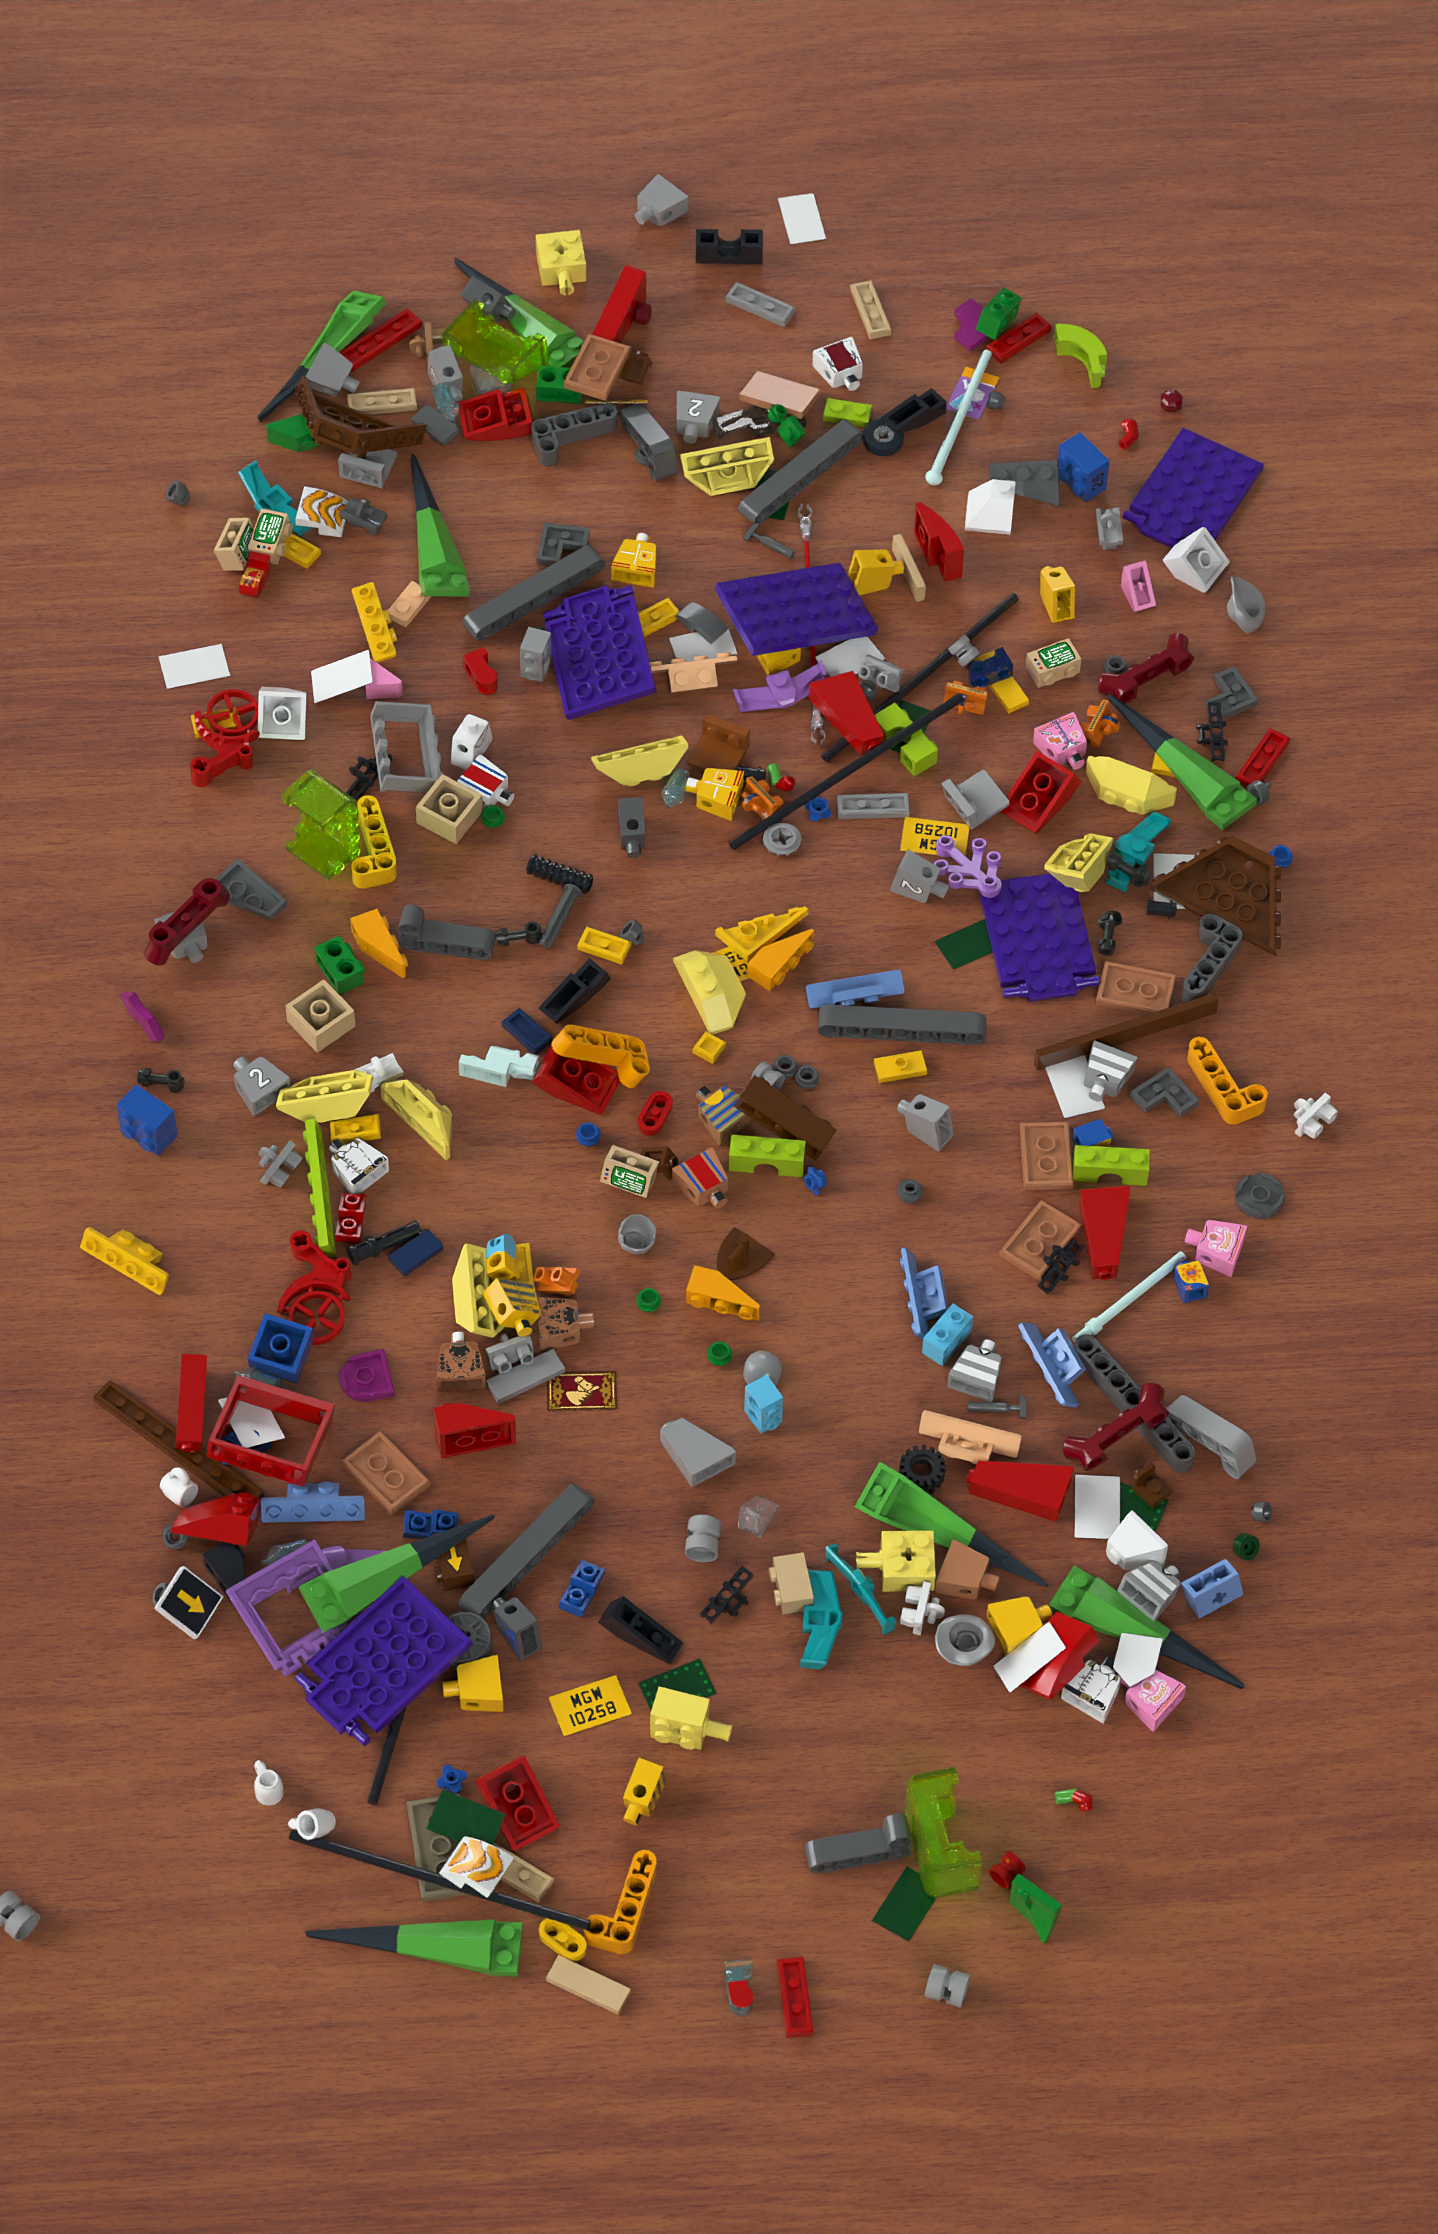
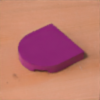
(367, 1377)

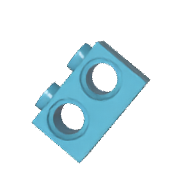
(947, 1334)
(763, 1404)

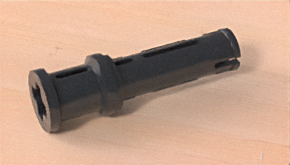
(373, 1246)

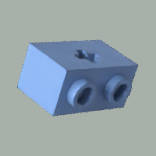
(1212, 1588)

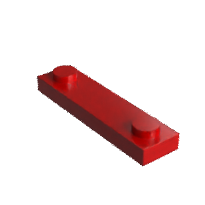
(381, 338)

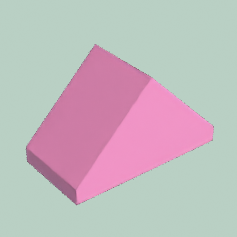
(1138, 586)
(383, 683)

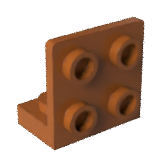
(720, 745)

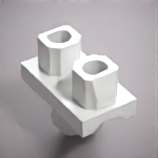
(383, 1070)
(1309, 1112)
(920, 1597)

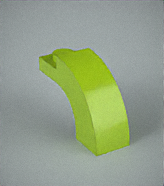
(1085, 346)

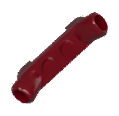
(1125, 685)
(168, 935)
(1149, 1410)

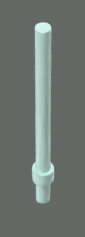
(1095, 1325)

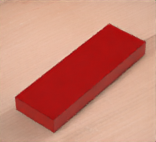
(1018, 338)
(1263, 758)
(795, 1997)

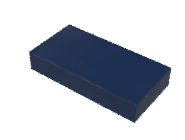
(527, 1031)
(416, 1252)

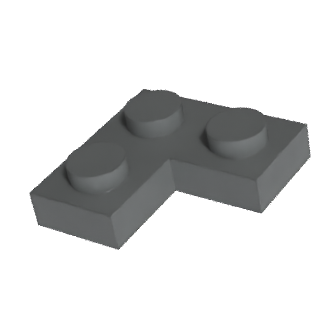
(559, 537)
(1235, 694)
(1167, 1088)

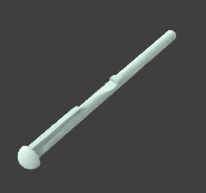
(934, 476)

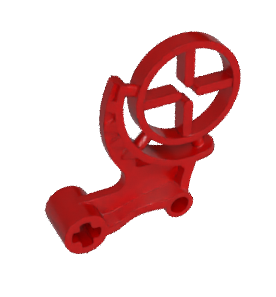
(229, 743)
(326, 1275)

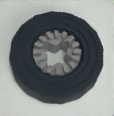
(880, 447)

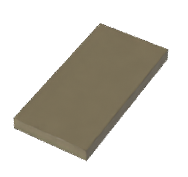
(430, 1848)

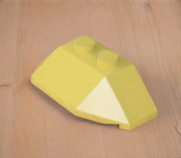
(728, 466)
(643, 761)
(1128, 786)
(1080, 861)
(712, 988)
(326, 1096)
(421, 1112)
(468, 1285)

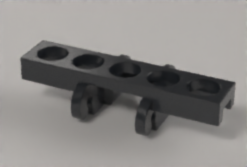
(1213, 744)
(369, 764)
(1068, 1255)
(720, 1607)

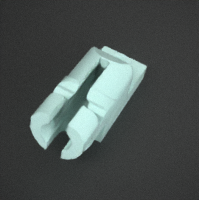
(499, 1066)

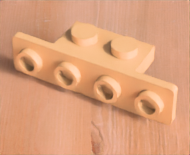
(693, 674)
(968, 1439)

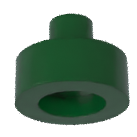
(1246, 1546)

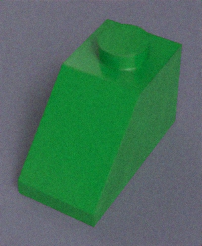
(291, 434)

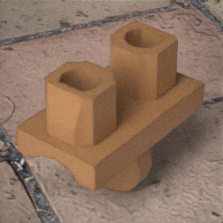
(432, 336)

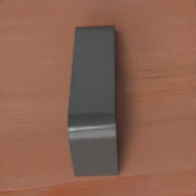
(571, 427)
(650, 439)
(443, 937)
(1219, 946)
(862, 1847)

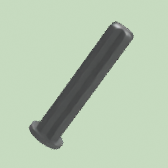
(560, 915)

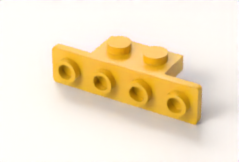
(375, 622)
(128, 1256)

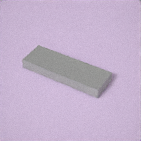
(760, 304)
(873, 806)
(525, 1377)

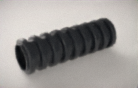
(559, 873)

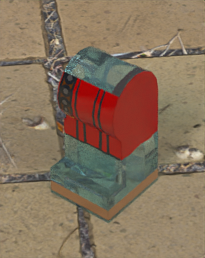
(738, 1993)

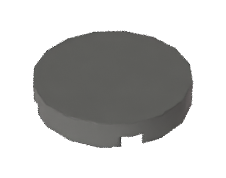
(1260, 1196)

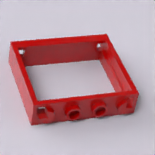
(280, 1401)

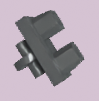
(362, 514)

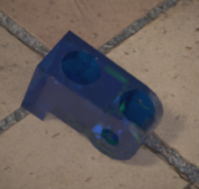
(991, 669)

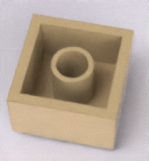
(449, 809)
(320, 1016)

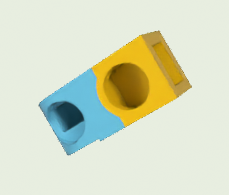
(501, 1258)

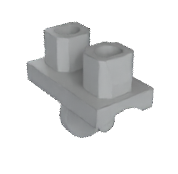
(1109, 528)
(881, 673)
(275, 1173)
(510, 1351)

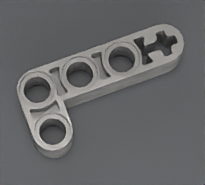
(1214, 1433)

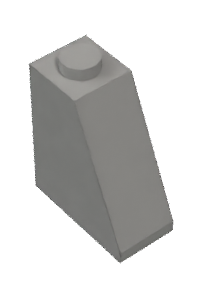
(695, 1451)

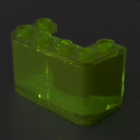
(328, 825)
(942, 1866)

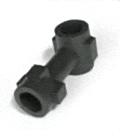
(1139, 876)
(1108, 922)
(531, 933)
(172, 1079)

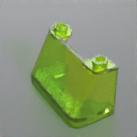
(494, 348)

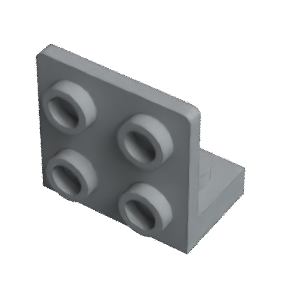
(369, 471)
(975, 798)

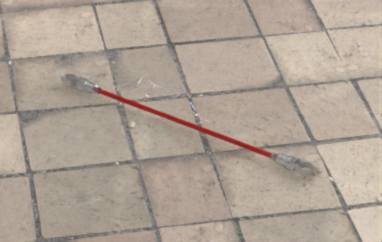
(805, 527)

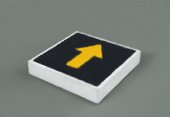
(188, 1602)

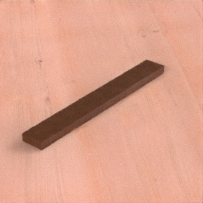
(1127, 1031)
(163, 1436)

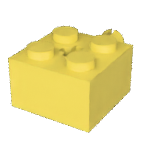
(561, 259)
(904, 1559)
(684, 1720)

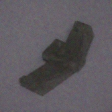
(752, 417)

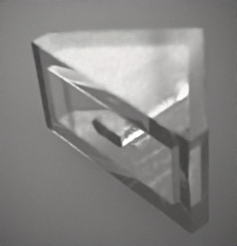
(484, 382)
(757, 1515)

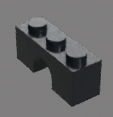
(714, 250)

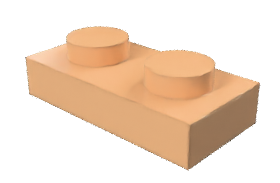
(408, 604)

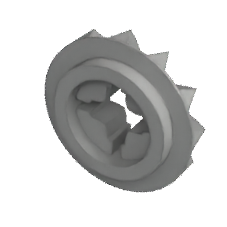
(788, 833)

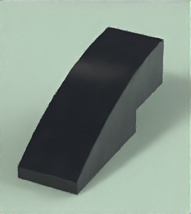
(915, 412)
(575, 991)

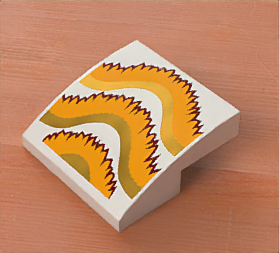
(321, 511)
(476, 1865)

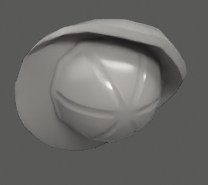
(1246, 605)
(964, 1639)

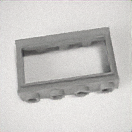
(428, 739)

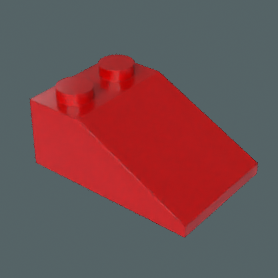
(1040, 792)
(577, 1081)
(471, 1429)
(222, 1519)
(518, 1795)

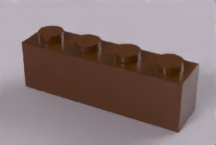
(784, 1116)

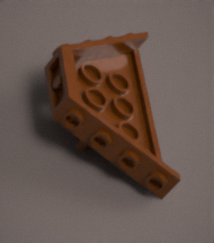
(350, 428)
(1222, 886)

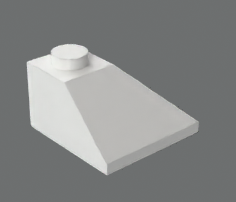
(991, 507)
(1197, 560)
(281, 713)
(1135, 1544)

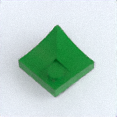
(1035, 1905)

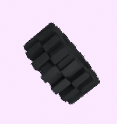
(926, 1457)

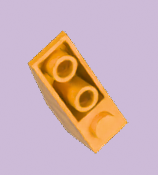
(375, 940)
(775, 960)
(716, 1292)

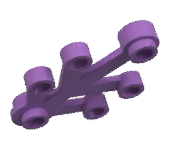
(987, 884)

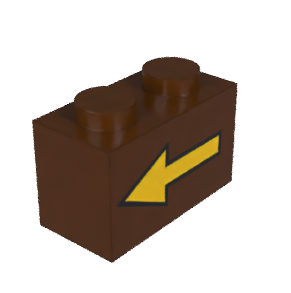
(455, 1567)

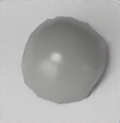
(637, 1234)
(760, 1364)

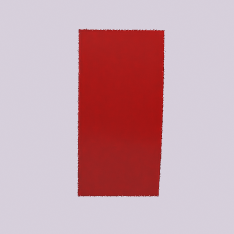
(350, 1218)

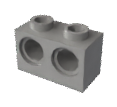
(535, 654)

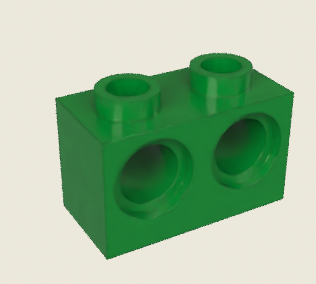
(999, 313)
(551, 386)
(336, 966)

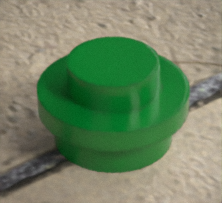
(493, 816)
(648, 1300)
(719, 1354)

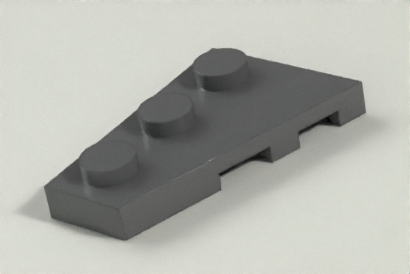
(1033, 478)
(250, 891)

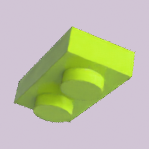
(854, 412)

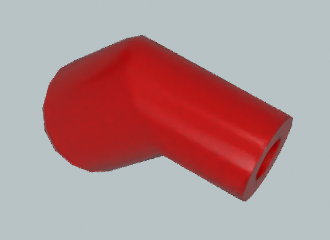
(1132, 434)

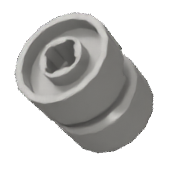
(702, 1538)
(17, 1917)
(947, 1985)

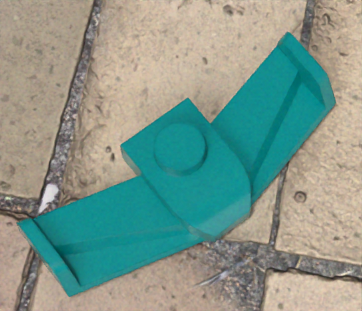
(267, 497)
(1136, 847)
(862, 1586)
(821, 1620)

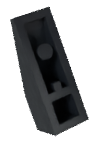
(225, 1565)
(639, 1630)

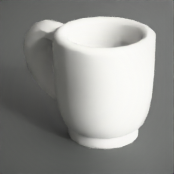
(178, 1487)
(267, 1785)
(313, 1823)

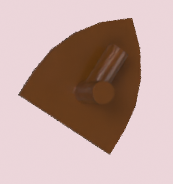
(741, 1255)

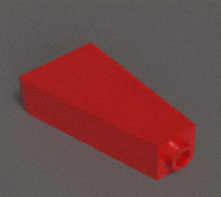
(622, 305)
(848, 710)
(1103, 1225)
(191, 1402)
(1022, 1486)

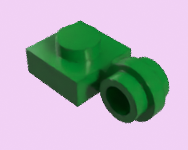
(790, 428)

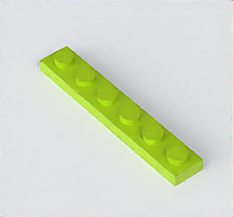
(319, 1182)

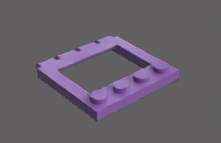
(270, 1581)

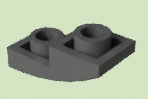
(438, 426)
(700, 619)

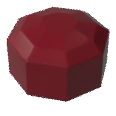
(643, 313)
(1171, 401)

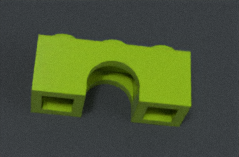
(919, 751)
(750, 1151)
(1094, 1161)

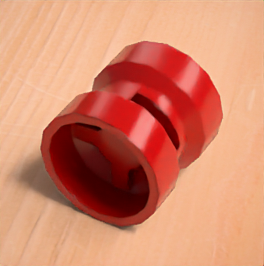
(1007, 1869)

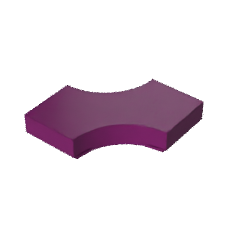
(969, 315)
(142, 1016)

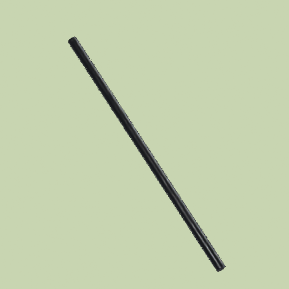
(929, 669)
(846, 771)
(438, 1879)

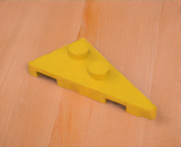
(761, 931)

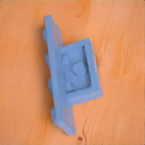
(855, 989)
(926, 1292)
(1057, 1359)
(313, 1504)

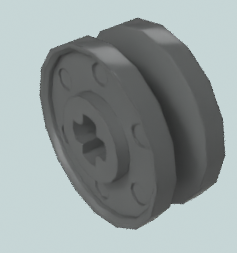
(478, 1632)

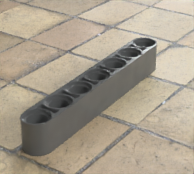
(800, 472)
(533, 593)
(902, 1024)
(1128, 1393)
(527, 1550)

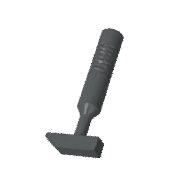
(767, 541)
(1001, 1407)

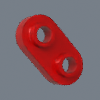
(654, 1115)

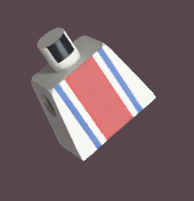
(488, 781)

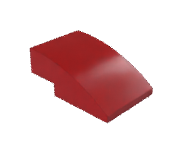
(496, 415)
(938, 542)
(1059, 1671)

